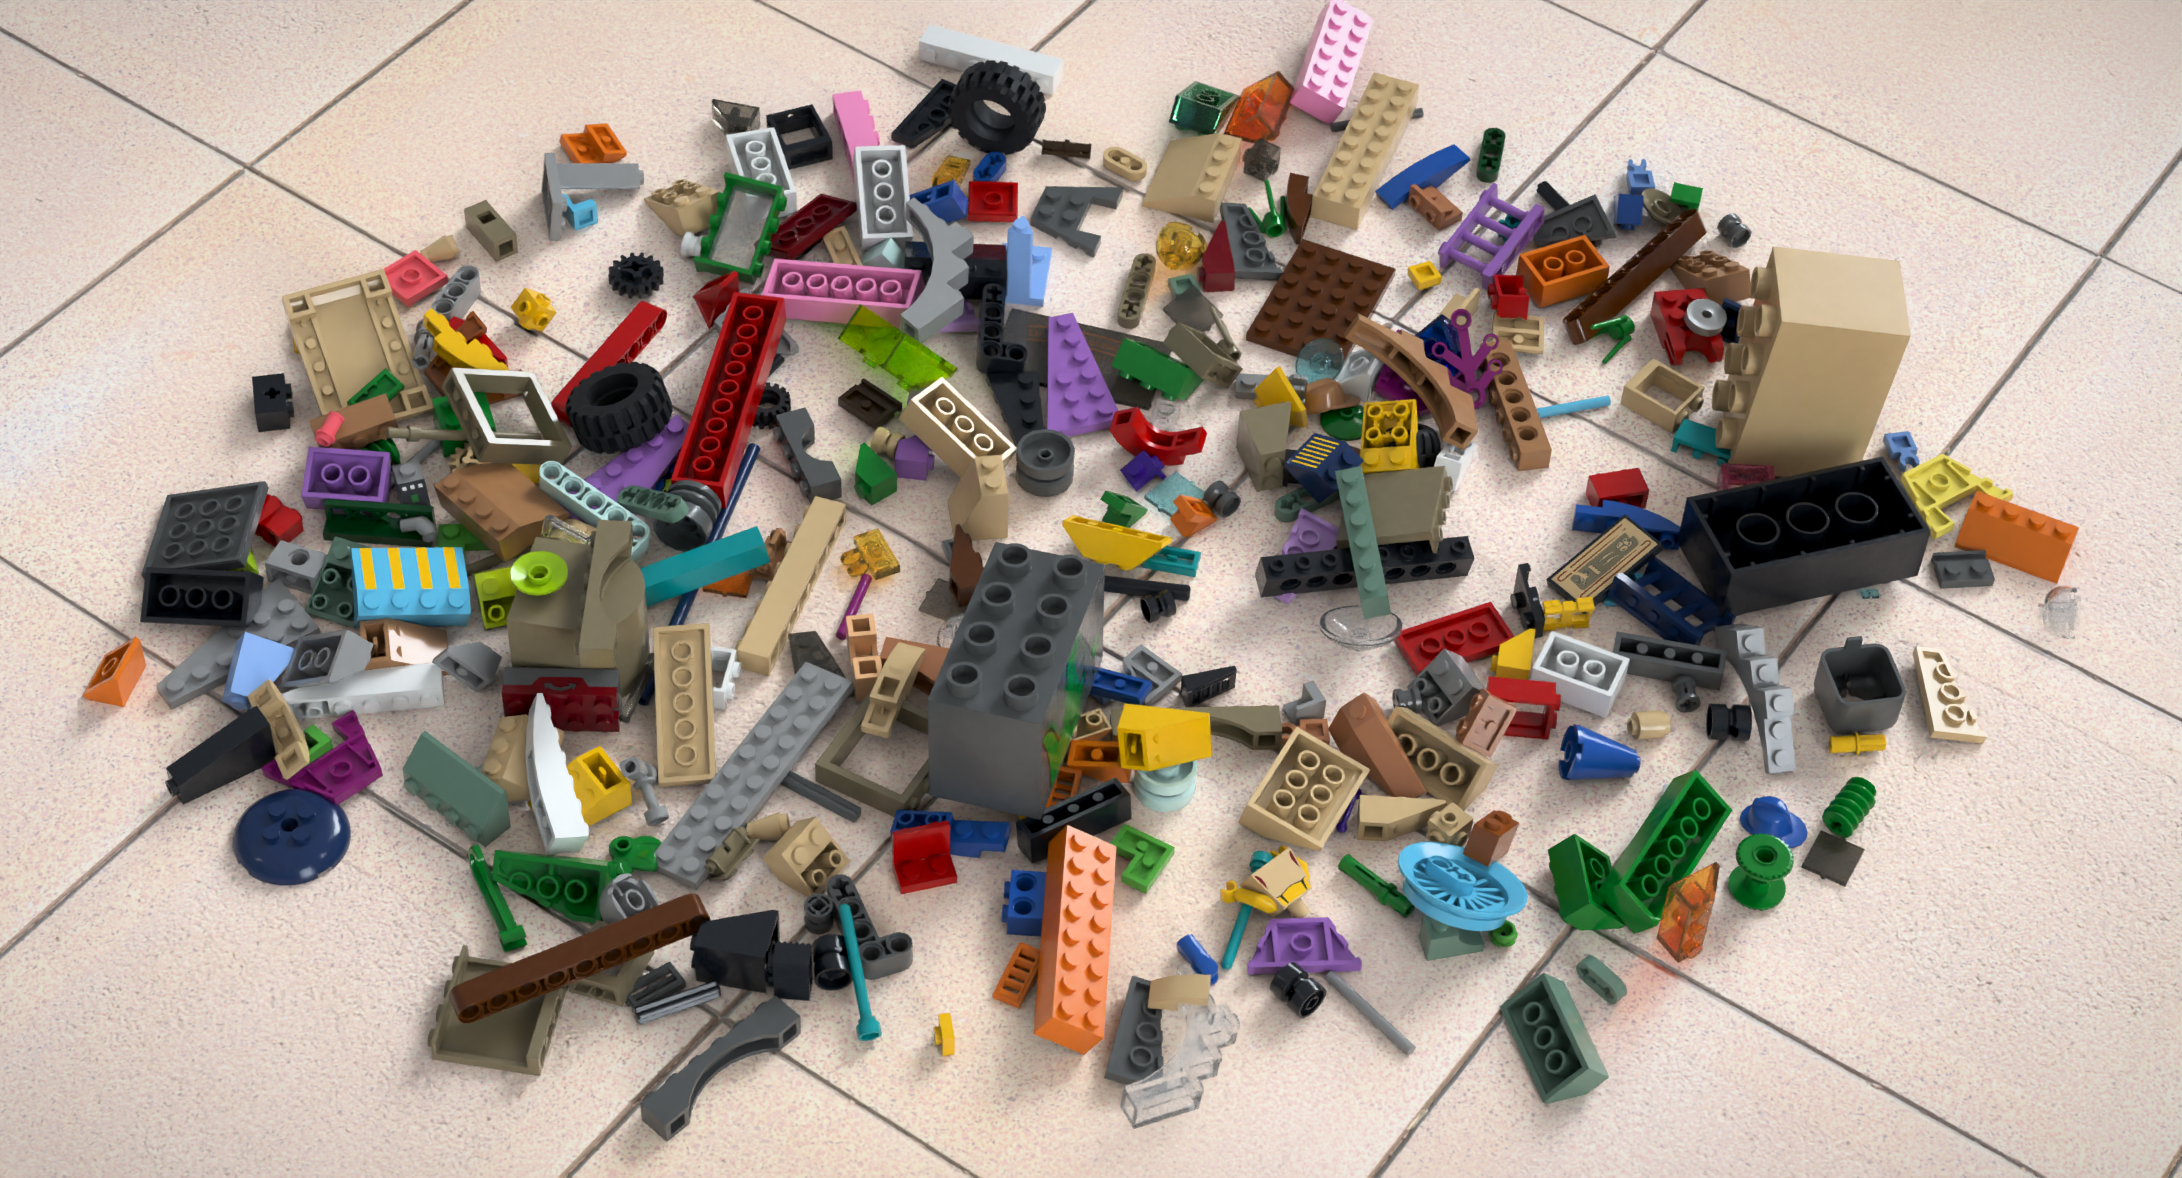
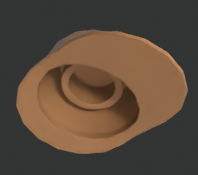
(1327, 395)

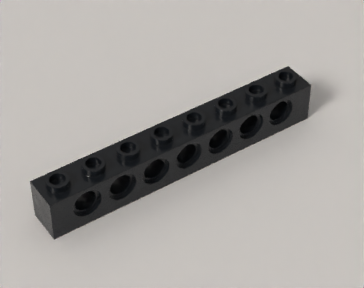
(1335, 567)

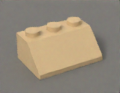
(506, 757)

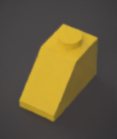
(1514, 657)

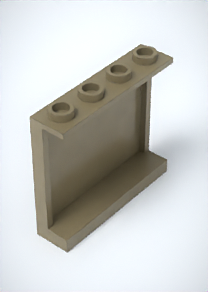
(1406, 506)
(504, 1041)

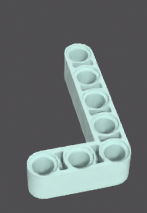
(590, 496)

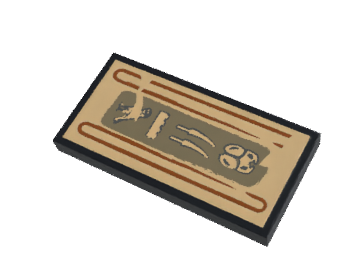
(1619, 549)

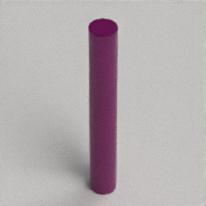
(854, 604)

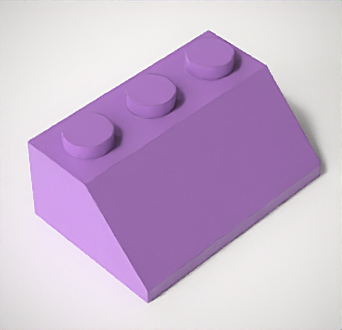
(346, 476)

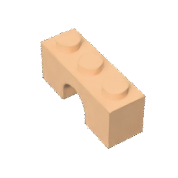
(863, 653)

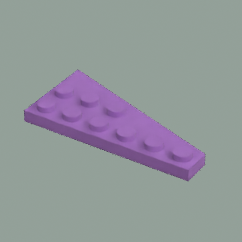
(1076, 389)

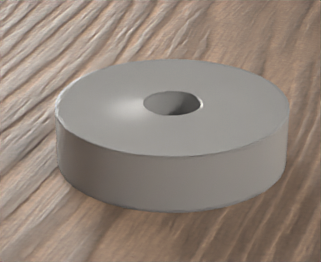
(1708, 326)

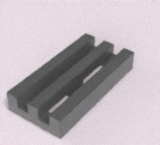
(656, 990)

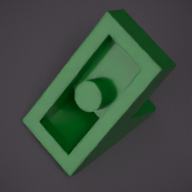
(1122, 509)

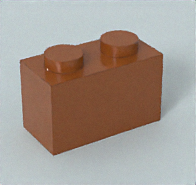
(1491, 837)

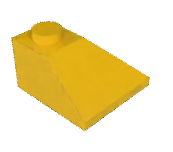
(1278, 389)

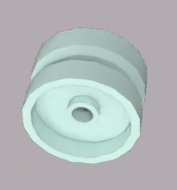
(1166, 787)

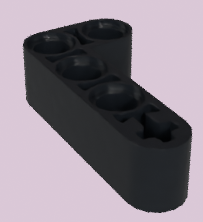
(992, 352)

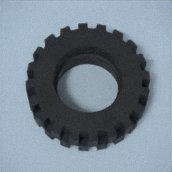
(1007, 88)
(619, 408)

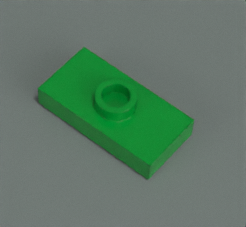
(383, 383)

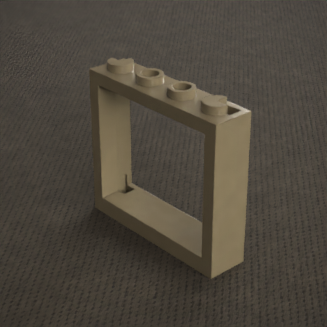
(459, 391)
(833, 776)

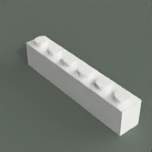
(963, 50)

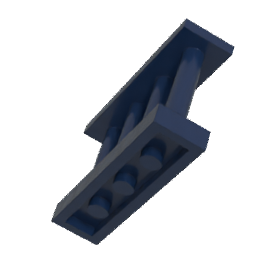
(1659, 617)

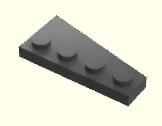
(1247, 246)
(1138, 1037)

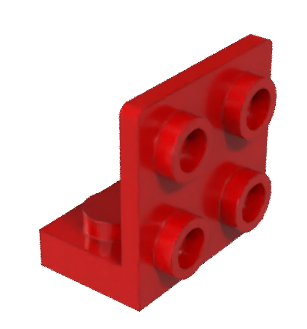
(922, 857)

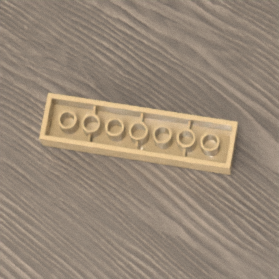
(1365, 151)

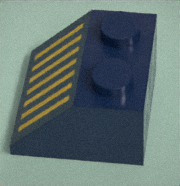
(1316, 464)

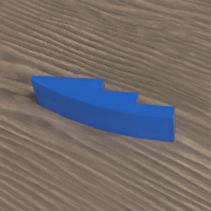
(1428, 171)

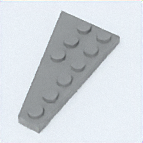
(277, 619)

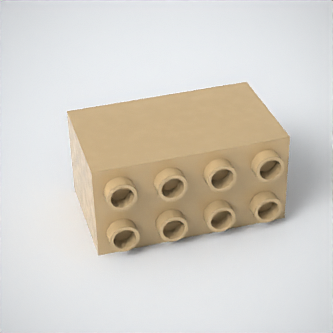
(1811, 360)

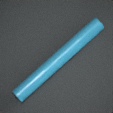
(1574, 406)

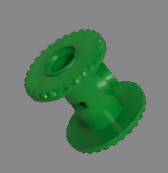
(1761, 870)

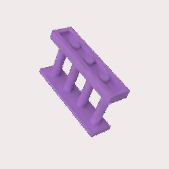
(1503, 255)

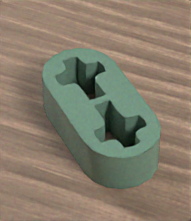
(1601, 979)

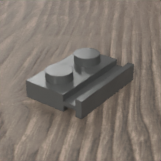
(1962, 569)

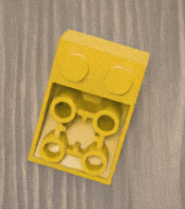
(1377, 418)
(1162, 737)
(598, 785)

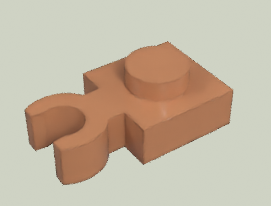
(1315, 727)

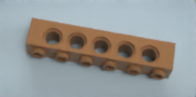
(1516, 410)

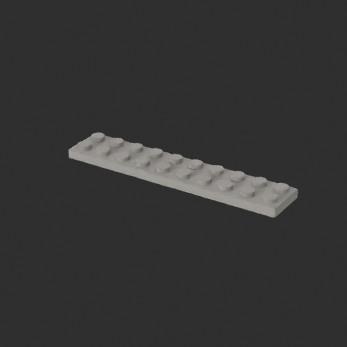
(752, 772)

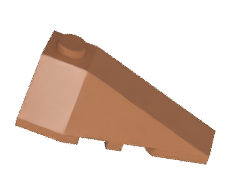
(1368, 738)

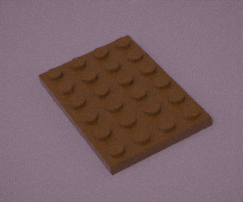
(1319, 299)

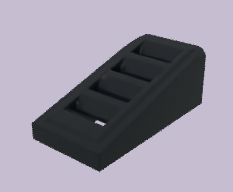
(1206, 685)

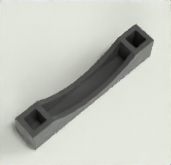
(765, 1030)

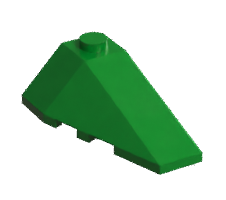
(556, 881)

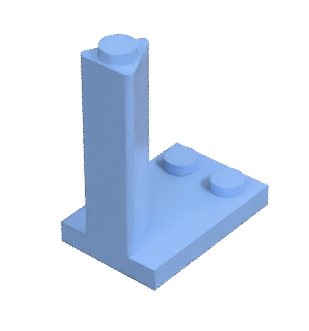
(1026, 266)

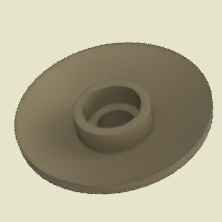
(1659, 206)

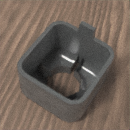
(1865, 673)

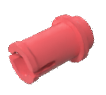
(327, 432)

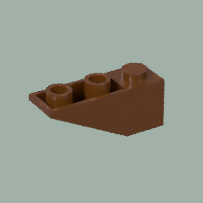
(964, 568)

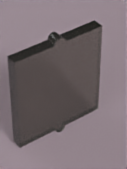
(1192, 310)
(941, 602)
(1833, 858)

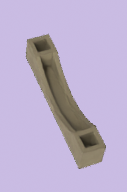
(598, 635)
(1250, 725)

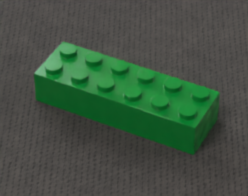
(1664, 850)

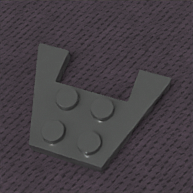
(1065, 208)

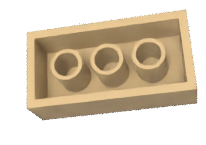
(954, 427)

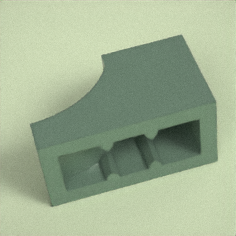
(1447, 941)

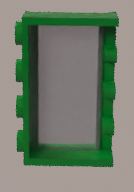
(741, 228)

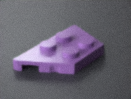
(1306, 941)

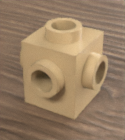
(1449, 826)

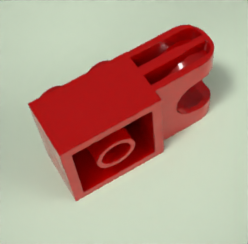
(1674, 335)

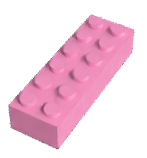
(1331, 61)
(836, 290)

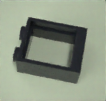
(807, 151)

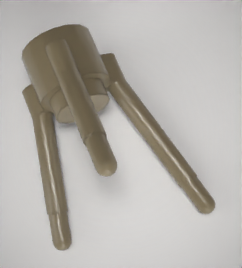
(1227, 343)

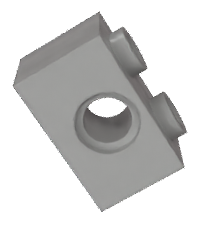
(295, 566)

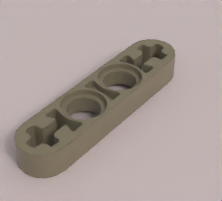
(1136, 290)

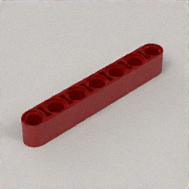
(621, 346)

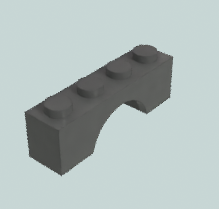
(815, 476)

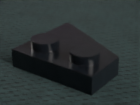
(1527, 602)

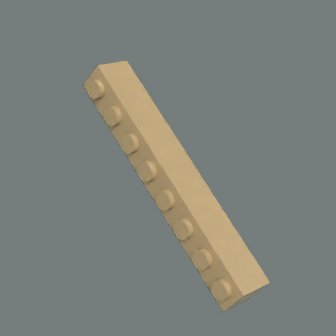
(791, 586)

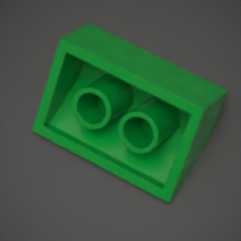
(1155, 370)
(1577, 876)

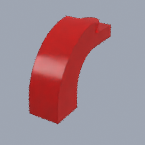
(1137, 434)

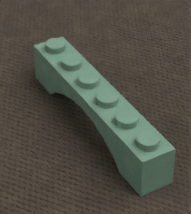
(1363, 543)

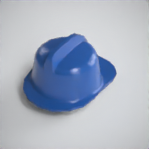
(1771, 817)

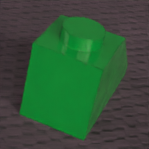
(873, 476)

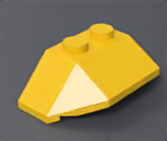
(1113, 543)

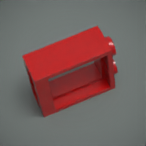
(1528, 692)

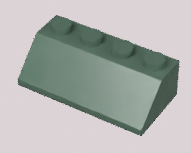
(456, 790)
(1553, 1040)

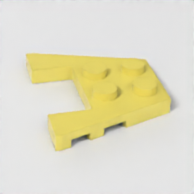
(1942, 483)

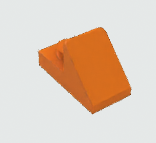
(1191, 515)

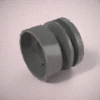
(697, 524)

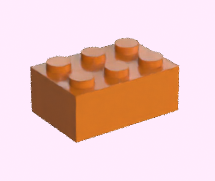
(1562, 271)

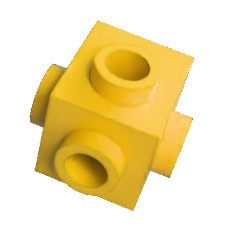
(533, 310)

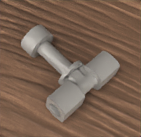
(645, 776)

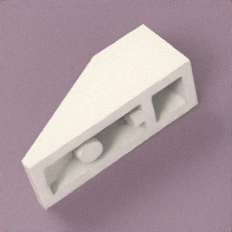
(1456, 461)

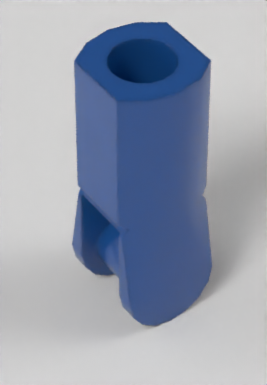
(1197, 957)

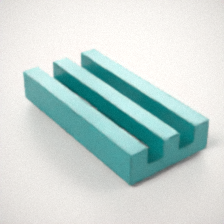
(1172, 564)

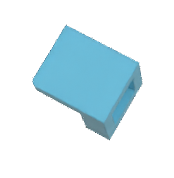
(581, 214)

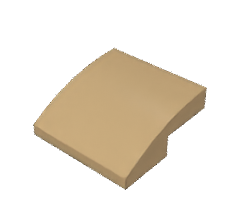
(1525, 335)

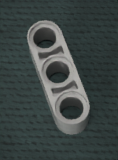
(458, 293)

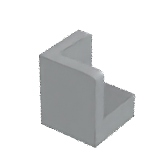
(1308, 707)

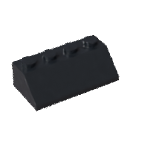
(200, 597)

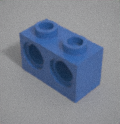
(1025, 903)

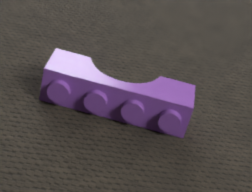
(913, 455)

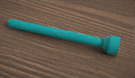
(1257, 861)
(867, 1026)

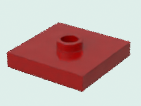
(992, 201)

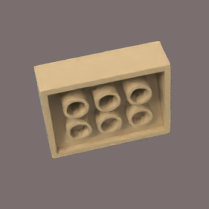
(1195, 176)
(1303, 792)

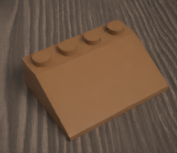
(497, 506)

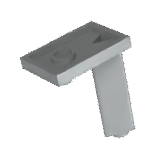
(580, 176)

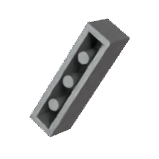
(1671, 659)

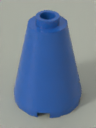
(1595, 756)

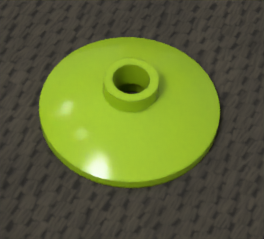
(539, 573)

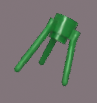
(1273, 223)
(1618, 329)

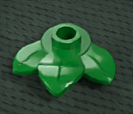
(636, 855)

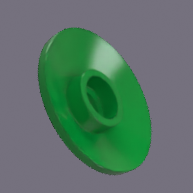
(1343, 423)

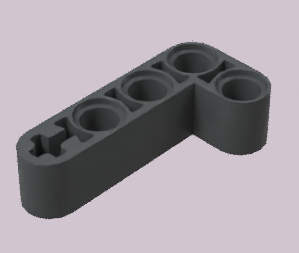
(889, 953)

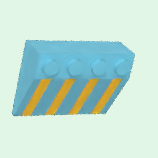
(411, 585)

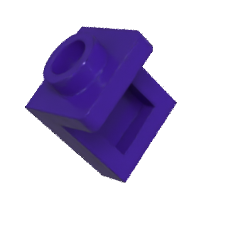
(1142, 470)

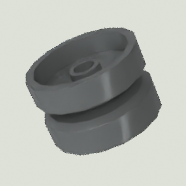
(1045, 462)

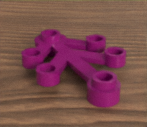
(1468, 364)

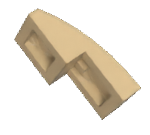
(1183, 989)

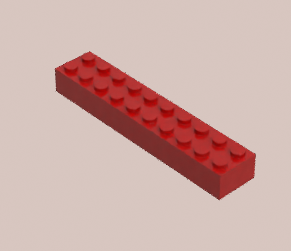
(731, 393)

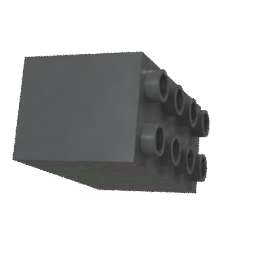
(1016, 680)

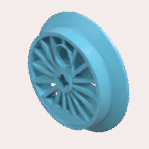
(1458, 888)

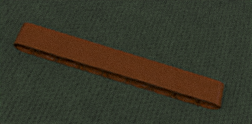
(1634, 276)
(578, 958)

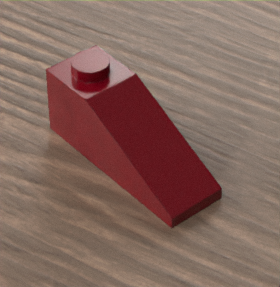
(1217, 266)

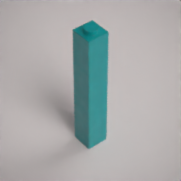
(704, 565)

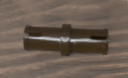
(1066, 149)

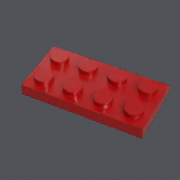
(1468, 633)

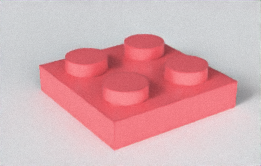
(414, 278)

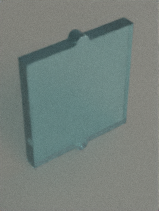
(1168, 490)

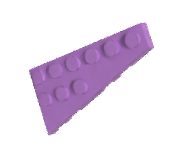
(639, 465)

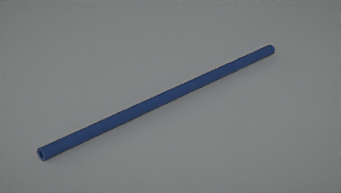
(687, 599)

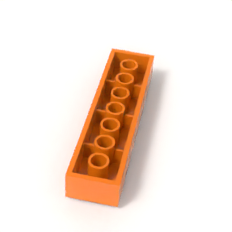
(1075, 940)

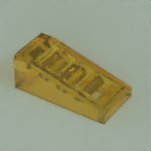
(951, 169)

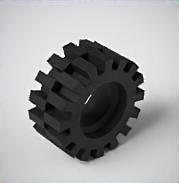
(775, 396)

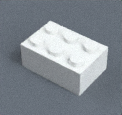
(1582, 673)

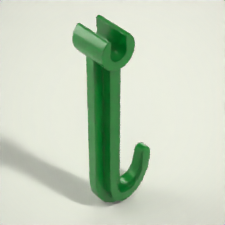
(509, 933)

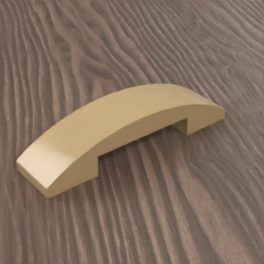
(285, 729)

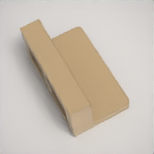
(1460, 302)

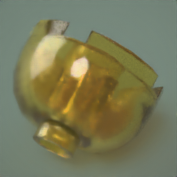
(1179, 246)

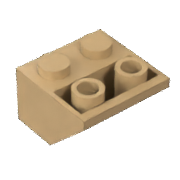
(806, 857)

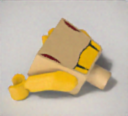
(1274, 886)

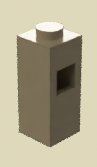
(491, 230)

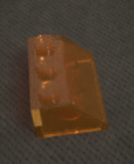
(1261, 109)
(1688, 913)

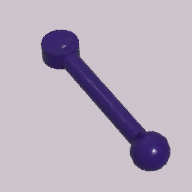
(1342, 826)

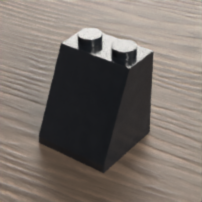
(736, 950)

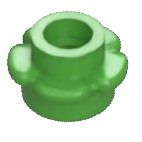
(1509, 932)

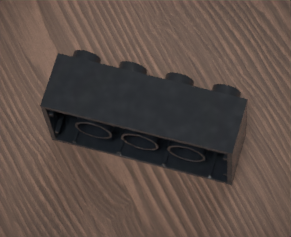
(1803, 536)

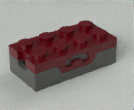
(576, 696)

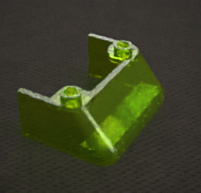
(894, 351)

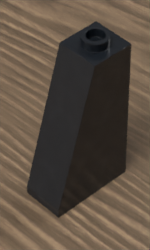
(223, 757)

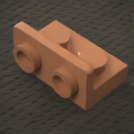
(1434, 206)
(1485, 722)

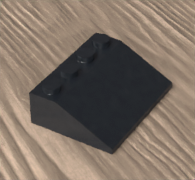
(985, 264)

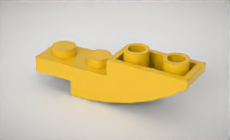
(454, 348)

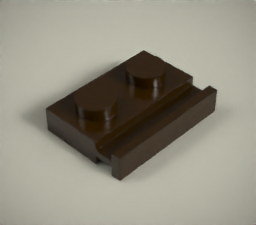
(869, 404)

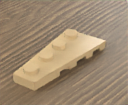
(1943, 700)

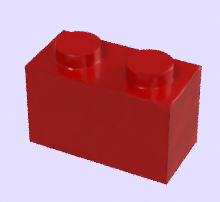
(1619, 486)

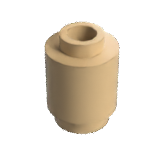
(1649, 724)

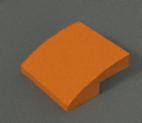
(594, 145)

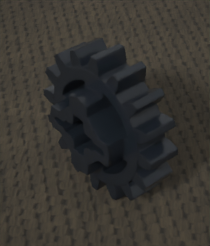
(636, 275)

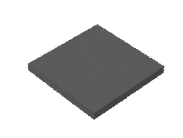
(207, 528)

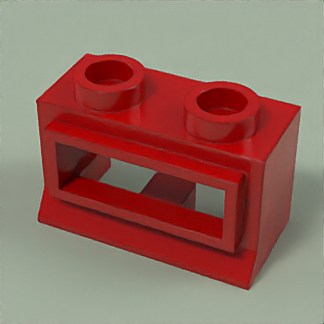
(1508, 296)

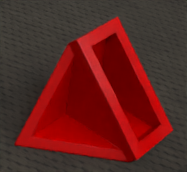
(716, 296)

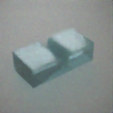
(1874, 593)

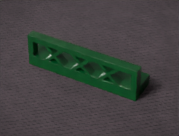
(376, 528)

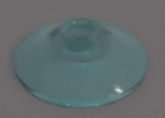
(1315, 355)

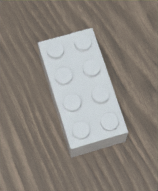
(760, 157)
(881, 194)

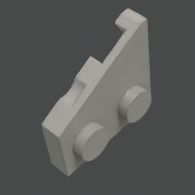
(1149, 666)

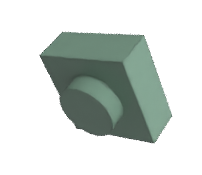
(1181, 283)

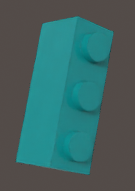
(1701, 439)

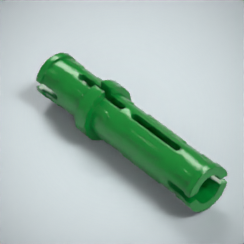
(1386, 892)

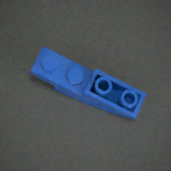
(1601, 518)
(966, 836)

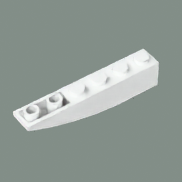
(371, 692)
(551, 785)

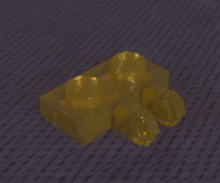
(875, 554)

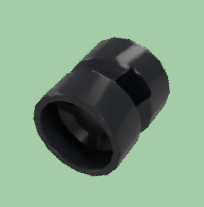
(1729, 722)
(831, 962)
(1297, 989)

